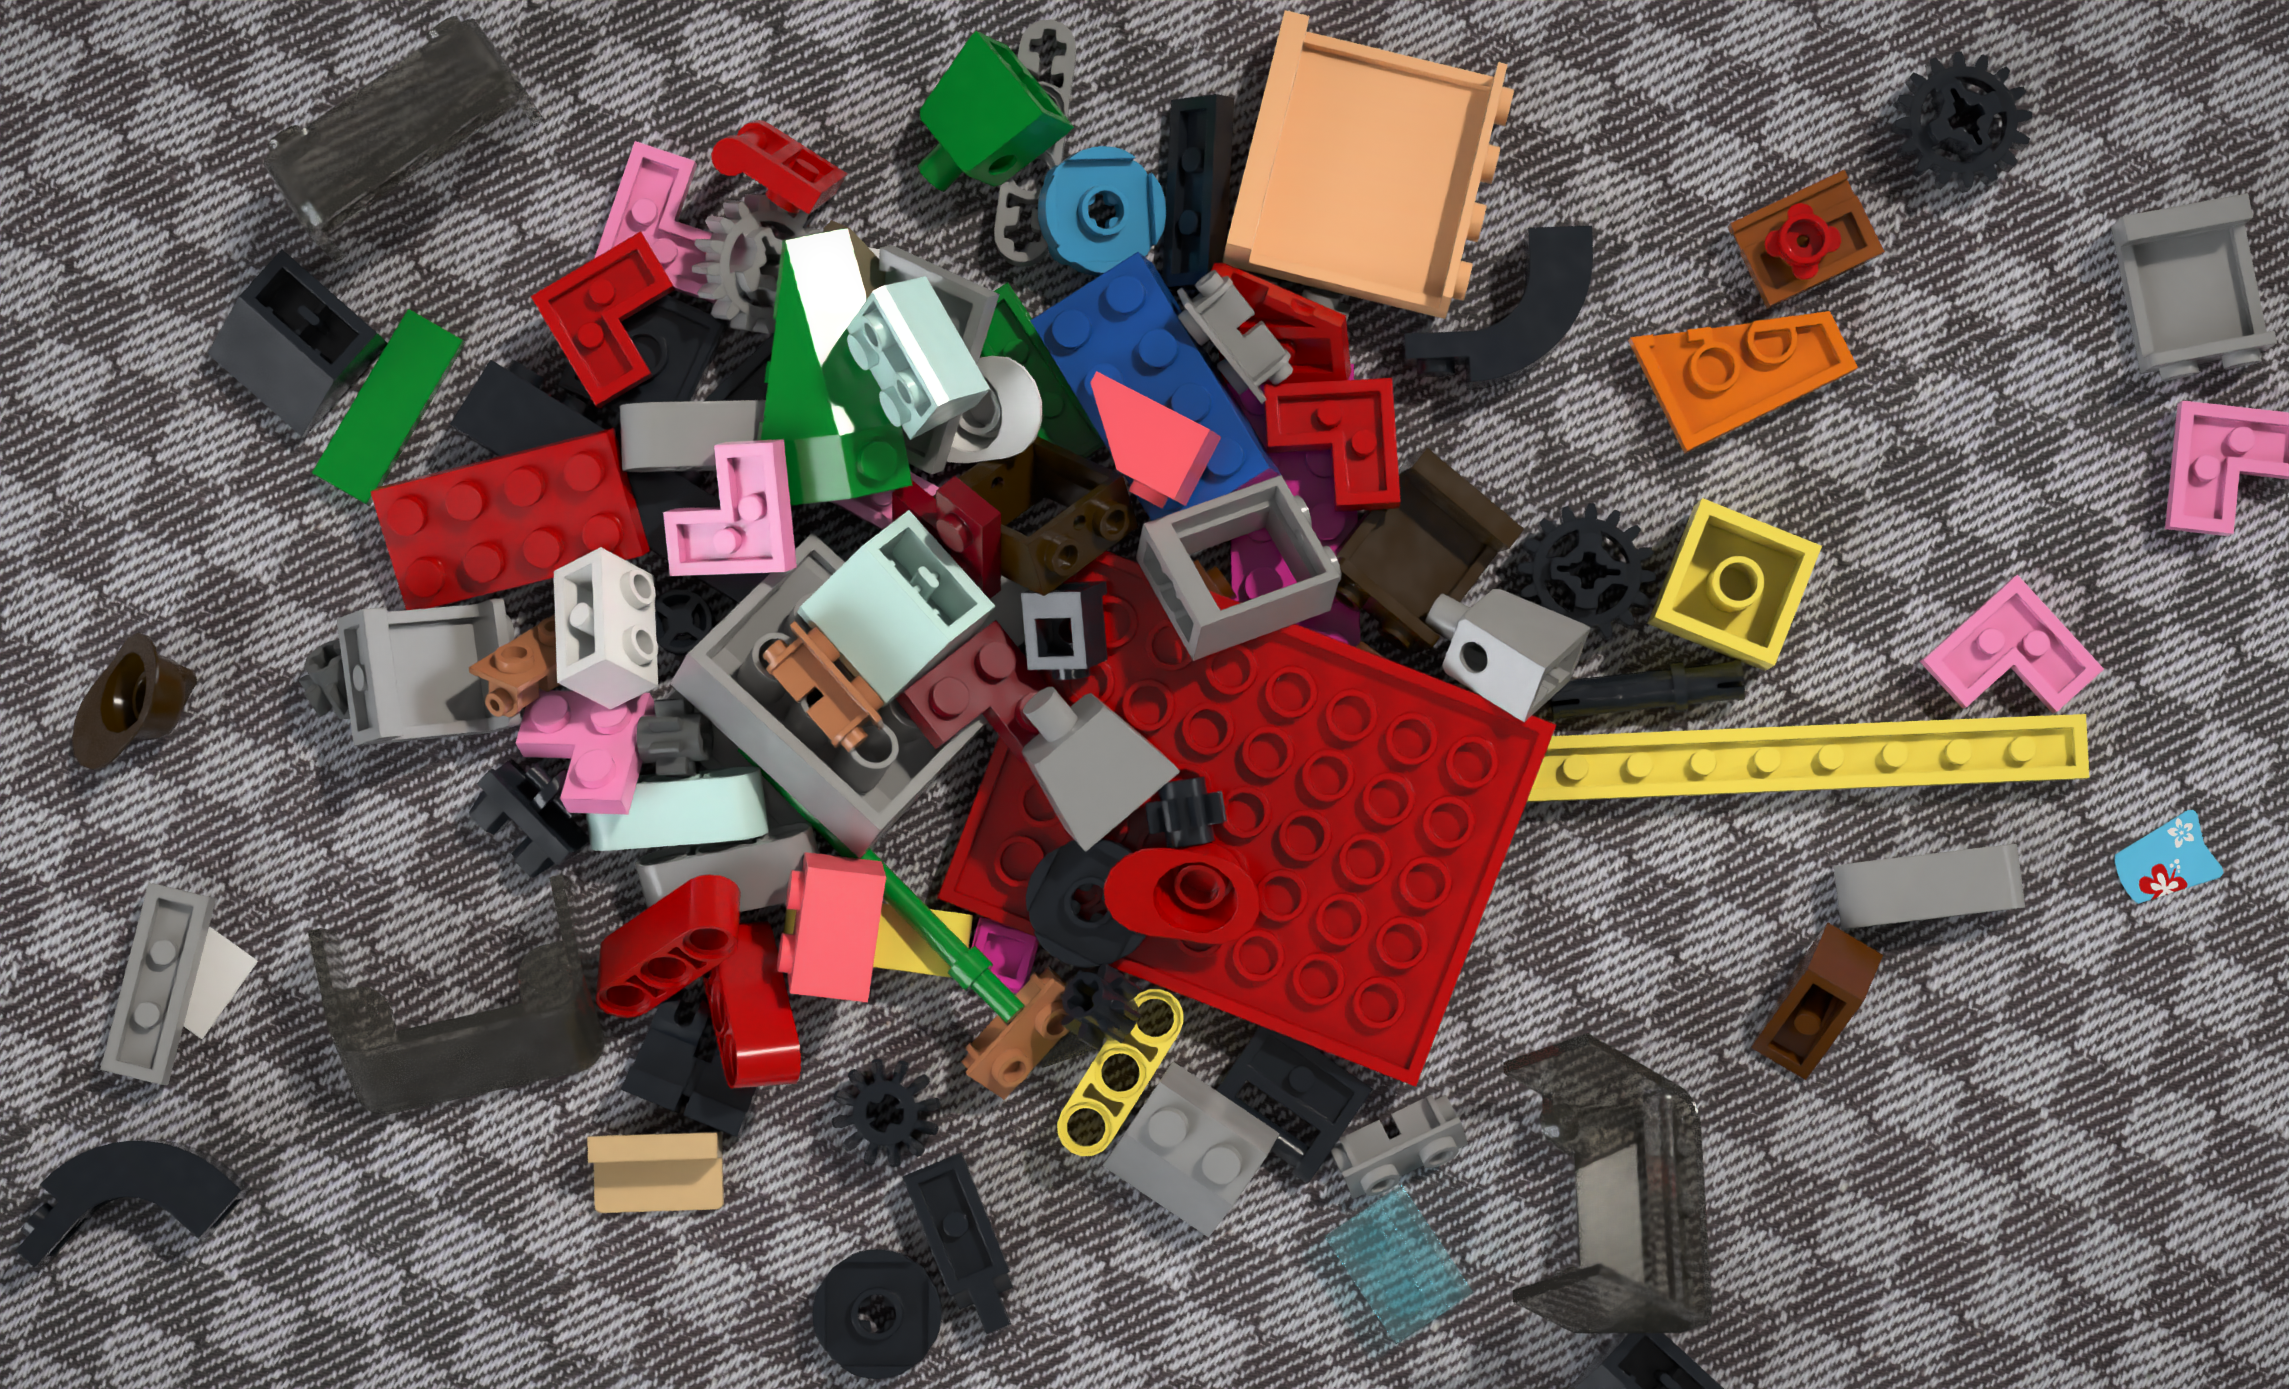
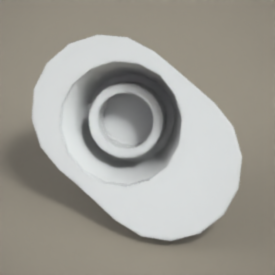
(1005, 417)

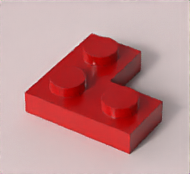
(588, 312)
(1350, 420)

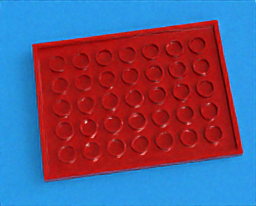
(1349, 797)

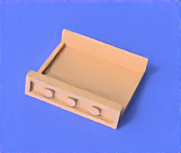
(1367, 171)

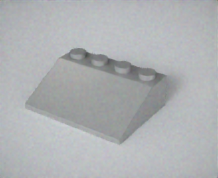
(728, 682)

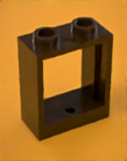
(1060, 545)

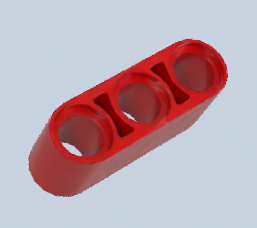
(668, 946)
(753, 1013)

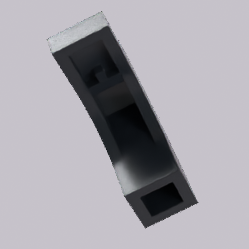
(1554, 291)
(170, 1174)

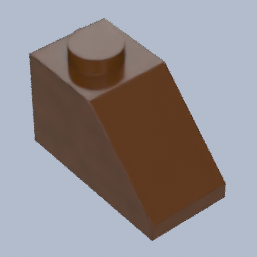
(1818, 1001)

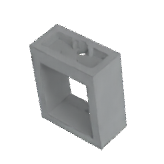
(1185, 597)

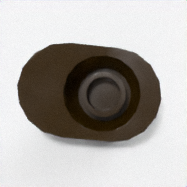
(130, 701)

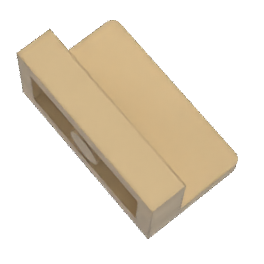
(657, 1172)

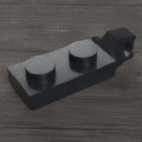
(962, 1238)

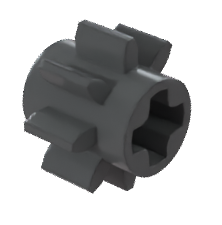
(326, 681)
(674, 737)

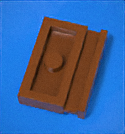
(1838, 207)

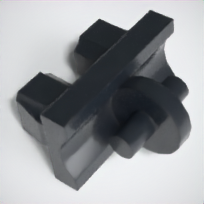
(536, 807)

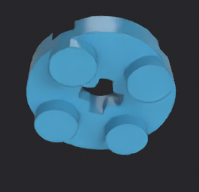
(1072, 187)

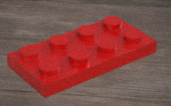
(508, 519)

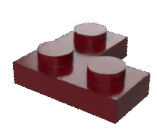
(961, 525)
(980, 677)

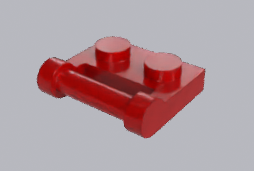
(790, 171)

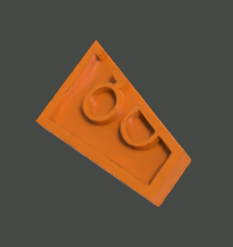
(1737, 373)

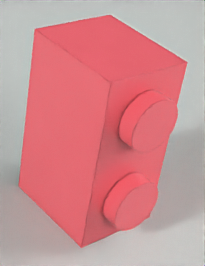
(833, 927)

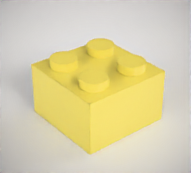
(1734, 584)

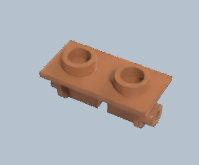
(809, 666)
(520, 670)
(1009, 1052)

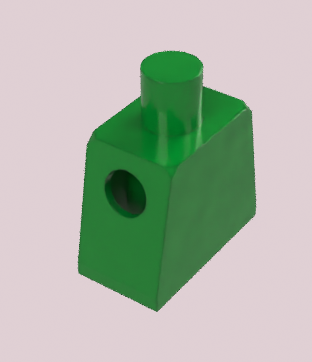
(987, 117)

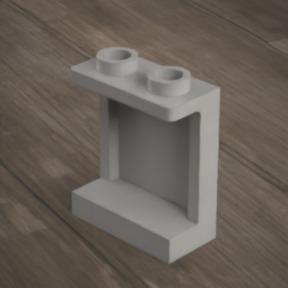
(2191, 287)
(412, 671)

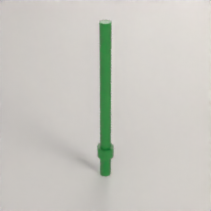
(968, 966)

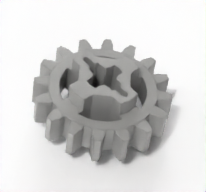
(746, 259)

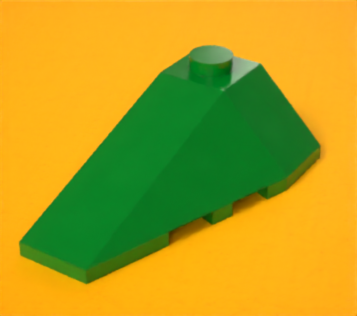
(816, 391)

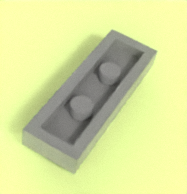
(158, 984)

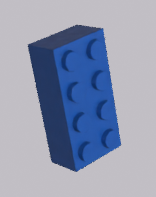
(1132, 333)

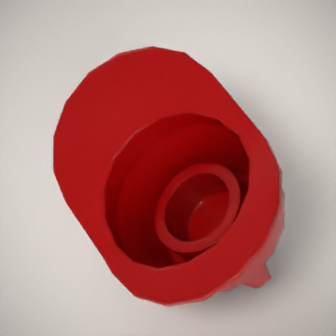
(1183, 894)

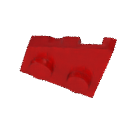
(1306, 329)

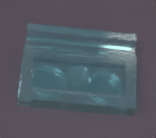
(1398, 1264)

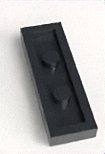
(1197, 188)

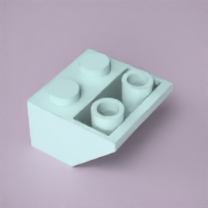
(915, 356)
(897, 608)

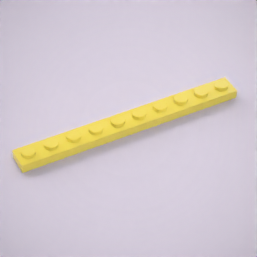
(1813, 758)

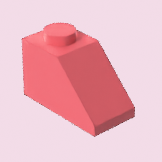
(1152, 443)

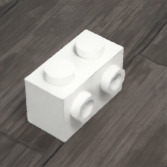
(605, 628)

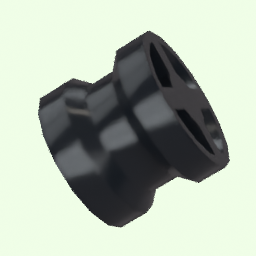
(675, 617)

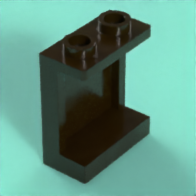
(1428, 547)

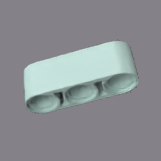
(686, 811)

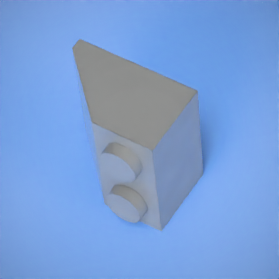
(1191, 1149)

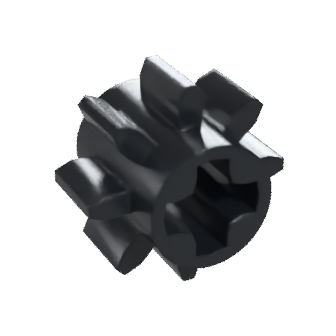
(1186, 812)
(1100, 1006)

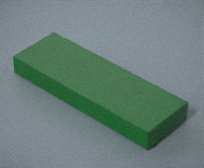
(389, 407)
(1063, 416)

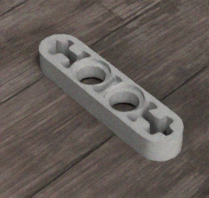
(1062, 68)

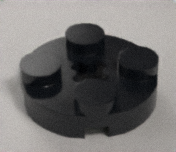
(1056, 912)
(851, 1339)

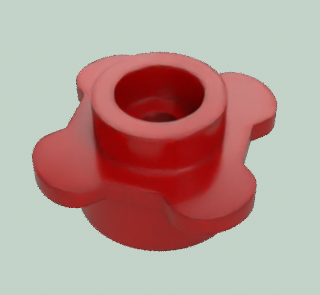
(1821, 239)

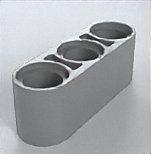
(684, 433)
(755, 864)
(1929, 886)

